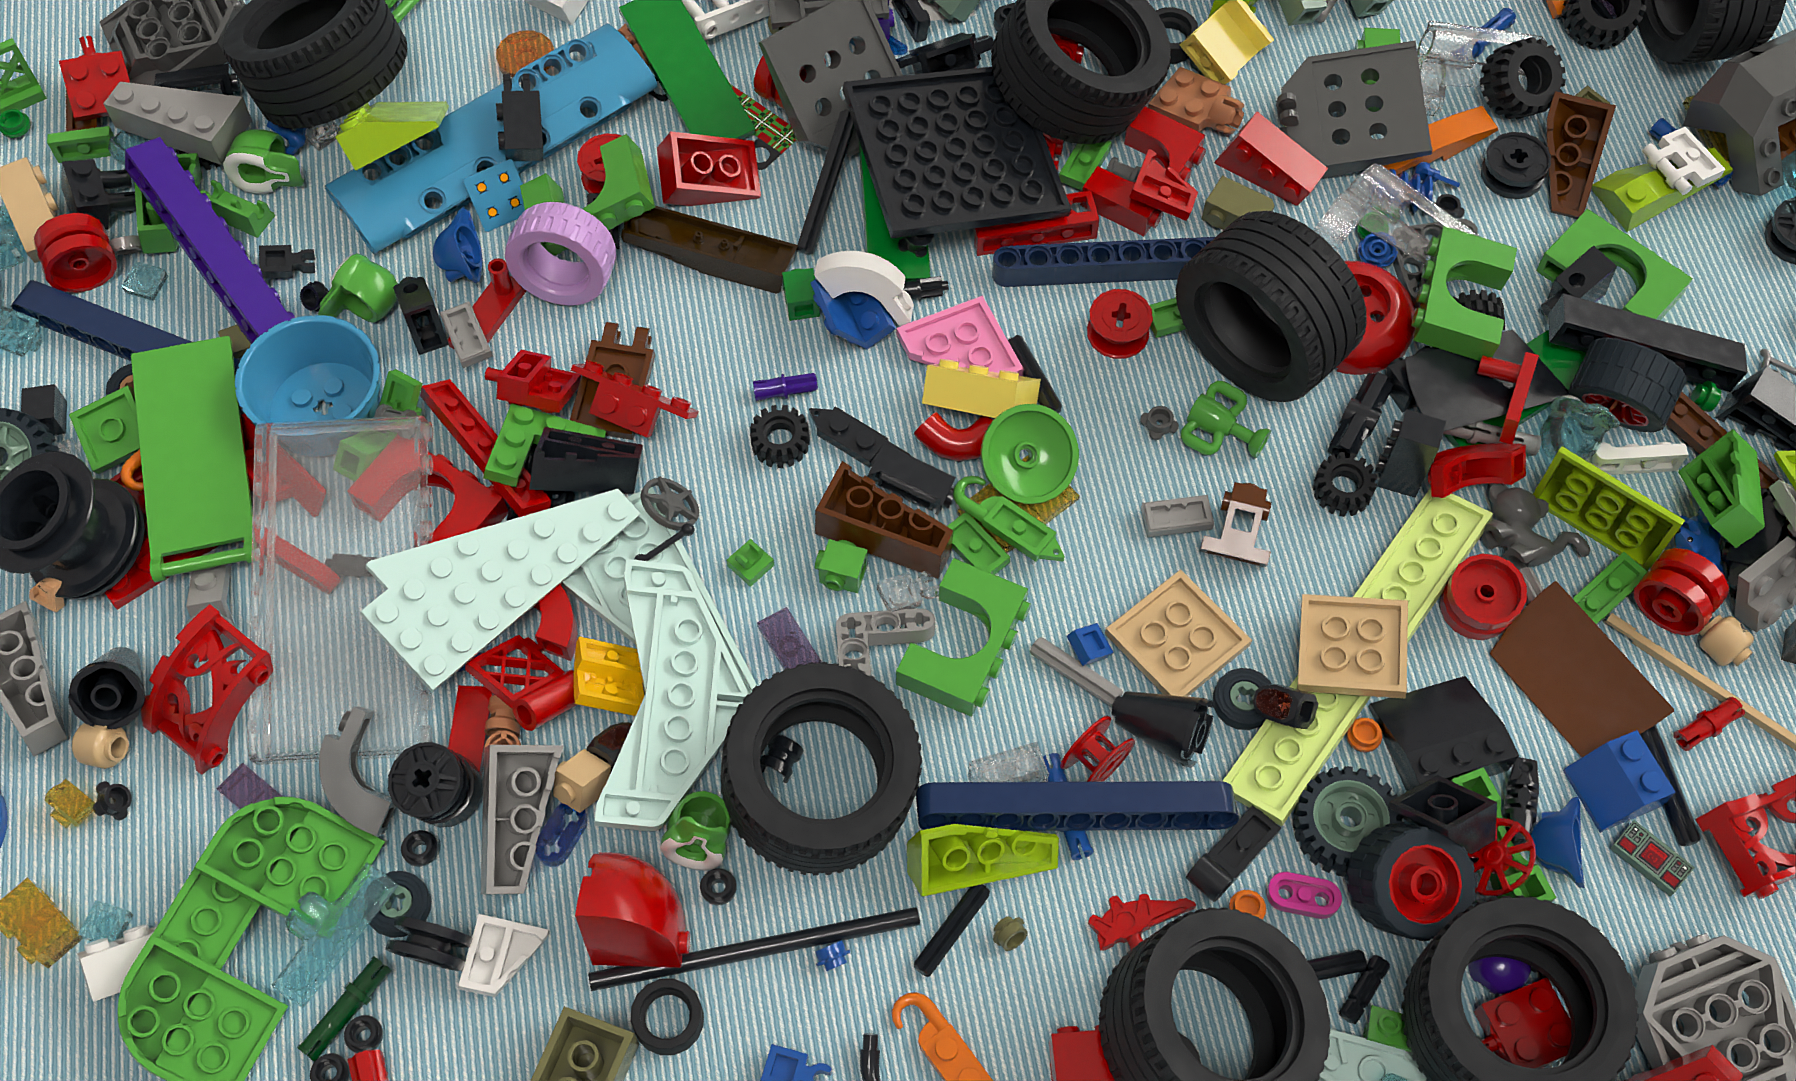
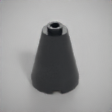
(109, 689)
(1166, 722)

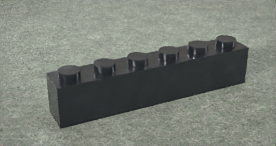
(1699, 354)

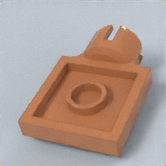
(1198, 102)

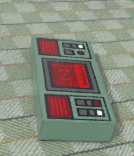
(1652, 858)

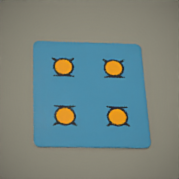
(496, 194)

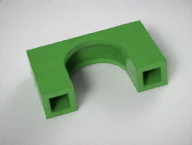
(623, 194)
(1656, 280)
(1441, 318)
(963, 681)

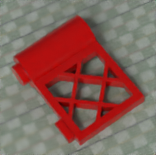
(541, 697)

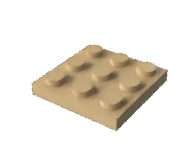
(1178, 636)
(1353, 646)

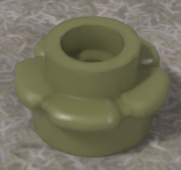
(1009, 933)

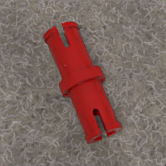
(1709, 723)

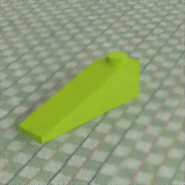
(975, 855)

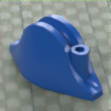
(459, 249)
(1559, 841)

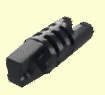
(1522, 796)

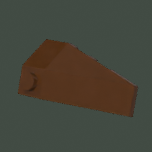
(1576, 141)

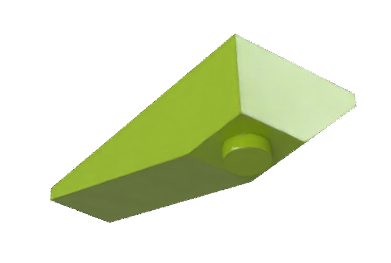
(1641, 192)

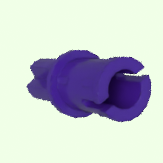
(784, 386)

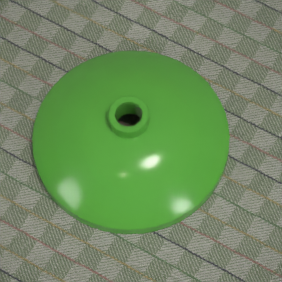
(1050, 448)

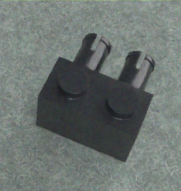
(86, 186)

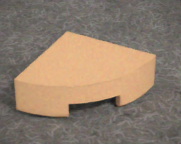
(47, 599)

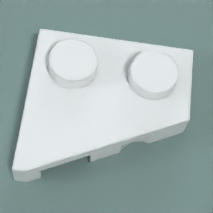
(498, 953)

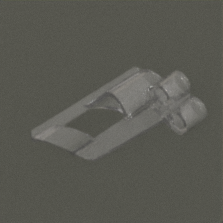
(1448, 60)
(1376, 203)

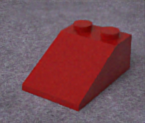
(707, 169)

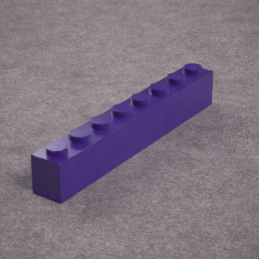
(205, 238)

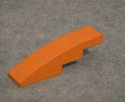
(1452, 136)

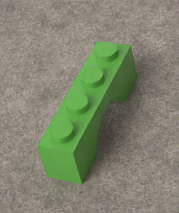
(1536, 883)

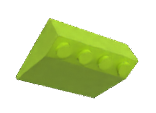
(386, 126)
(1606, 509)

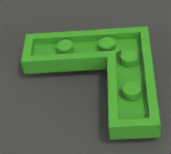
(516, 437)

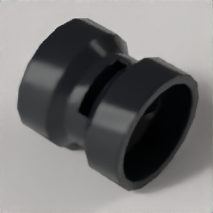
(781, 756)

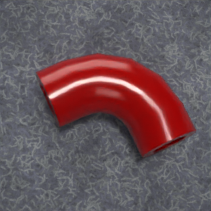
(950, 441)

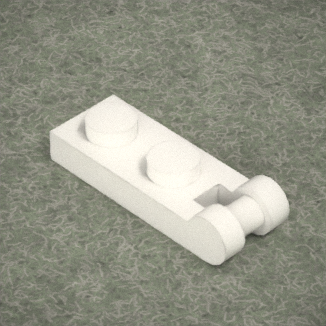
(1639, 459)

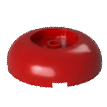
(1393, 312)

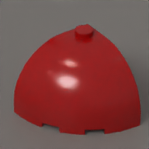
(630, 914)

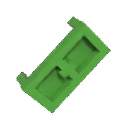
(238, 211)

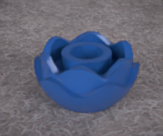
(1367, 252)

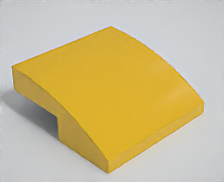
(607, 676)

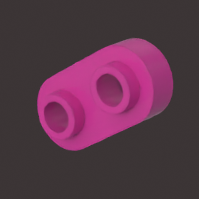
(1302, 895)

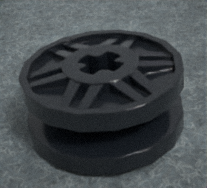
(1515, 165)
(1781, 231)
(429, 943)

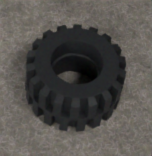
(1600, 31)
(1503, 84)

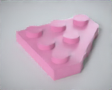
(960, 334)

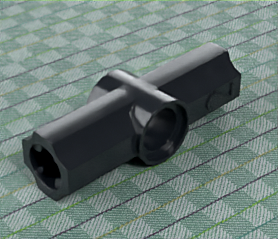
(1361, 415)

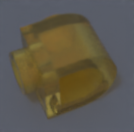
(69, 804)

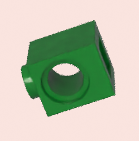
(800, 294)

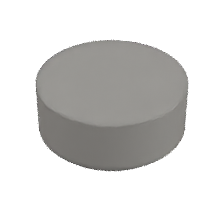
(126, 245)

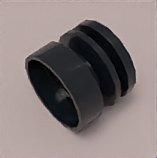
(452, 790)

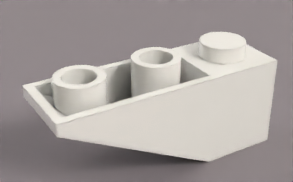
(108, 962)

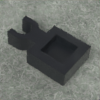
(279, 261)

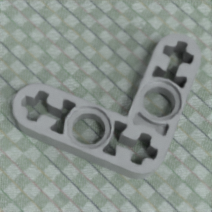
(868, 635)

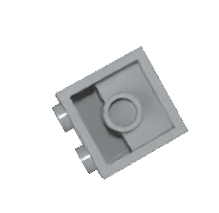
(1767, 587)

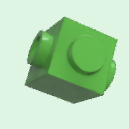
(842, 565)

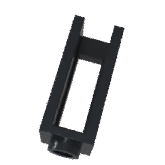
(200, 77)
(912, 479)

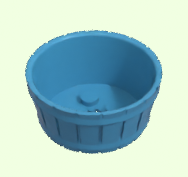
(306, 364)

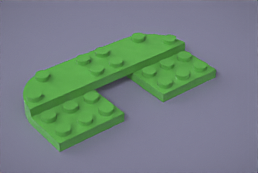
(175, 1003)

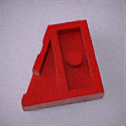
(1163, 188)

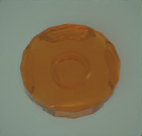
(522, 49)

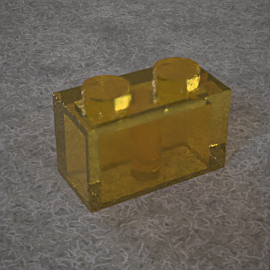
(36, 924)

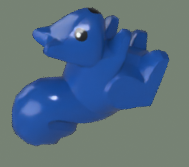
(1700, 537)

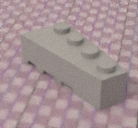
(181, 117)
(27, 682)
(514, 807)

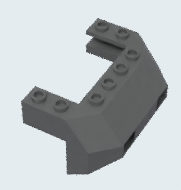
(1748, 103)

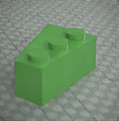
(151, 229)
(1728, 487)

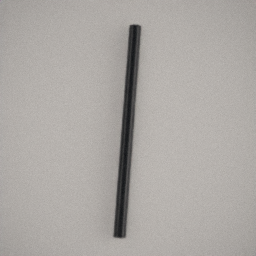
(760, 947)

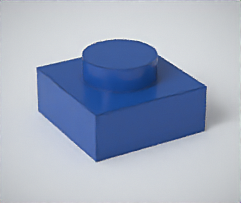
(1089, 644)

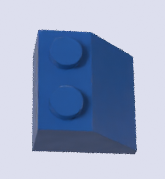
(1619, 781)

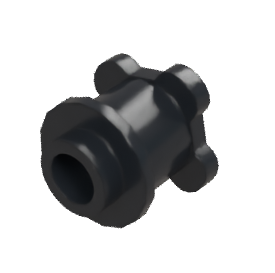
(915, 244)

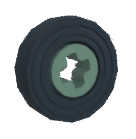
(1226, 693)
(415, 905)

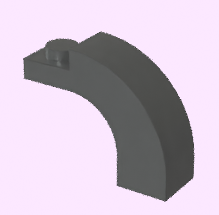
(342, 779)

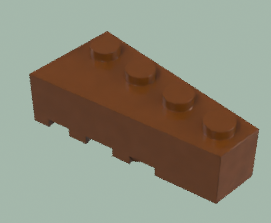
(881, 523)

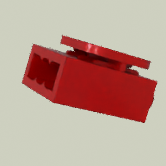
(1078, 1055)

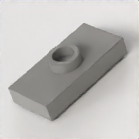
(466, 334)
(1177, 516)

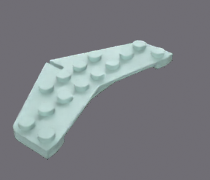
(679, 718)

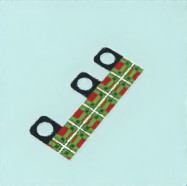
(771, 130)

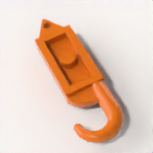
(941, 1042)

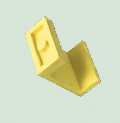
(1226, 41)

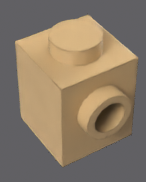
(580, 780)

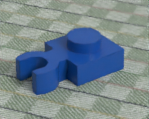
(791, 1065)

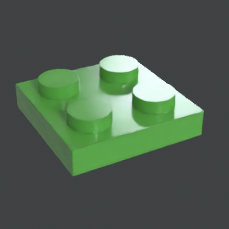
(108, 429)

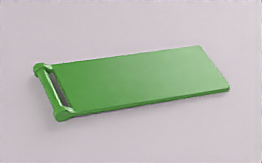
(192, 455)

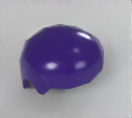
(1500, 974)

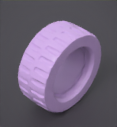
(552, 277)

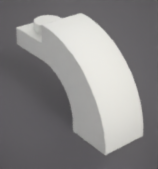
(867, 274)

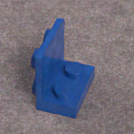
(854, 316)

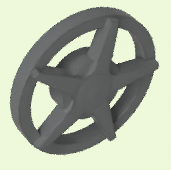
(669, 503)

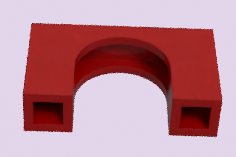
(1175, 147)
(473, 505)

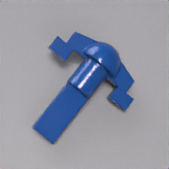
(295, 138)
(1424, 169)

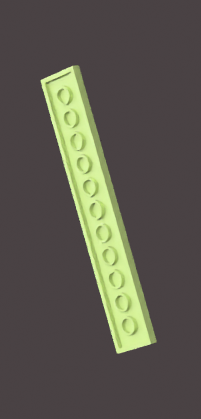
(1413, 569)

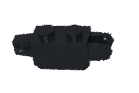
(947, 54)
(1750, 551)

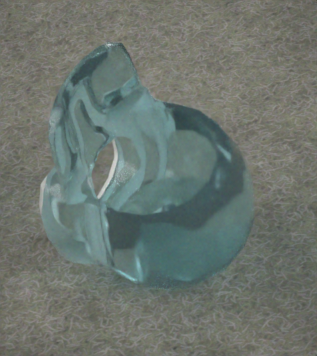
(1575, 427)

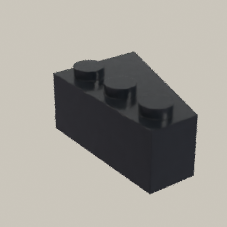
(1764, 405)
(1409, 452)
(584, 463)

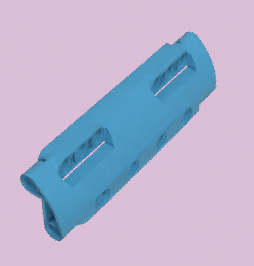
(468, 138)

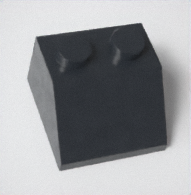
(1451, 811)

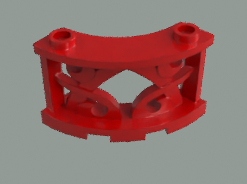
(168, 706)
(1731, 833)

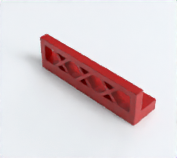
(1047, 231)

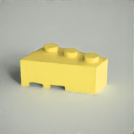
(977, 388)

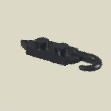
(849, 434)

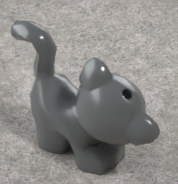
(1516, 516)

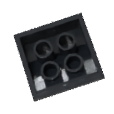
(1443, 733)

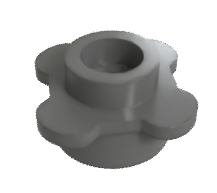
(1160, 414)

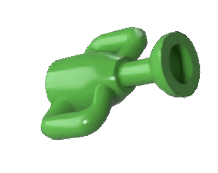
(1220, 421)

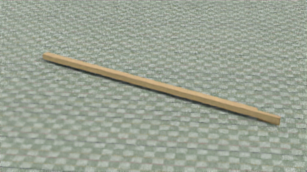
(1700, 680)

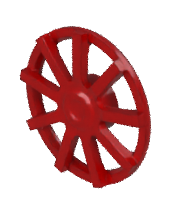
(1497, 858)

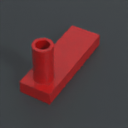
(496, 300)
(1513, 373)

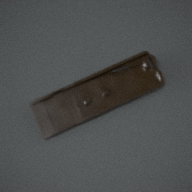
(712, 247)

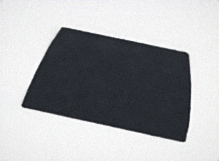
(1452, 390)

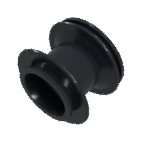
(68, 525)

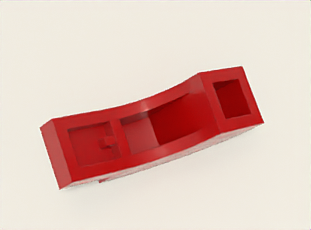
(1476, 465)
(558, 624)

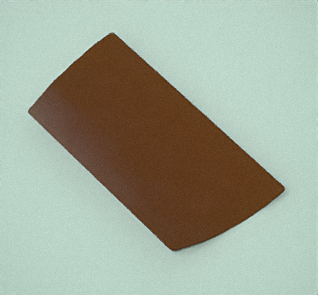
(1577, 673)

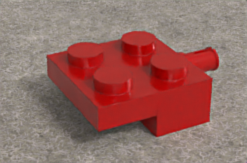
(92, 80)
(533, 382)
(1526, 1026)

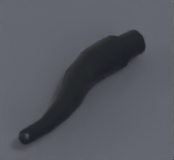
(870, 1058)

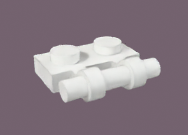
(1689, 155)

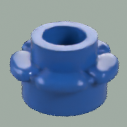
(832, 955)

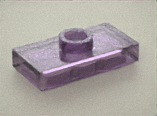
(787, 640)

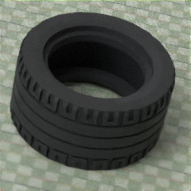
(1707, 29)
(314, 56)
(1061, 94)
(1271, 305)
(836, 697)
(1557, 945)
(1251, 960)

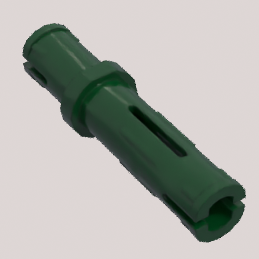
(345, 1007)

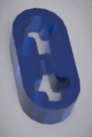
(568, 837)

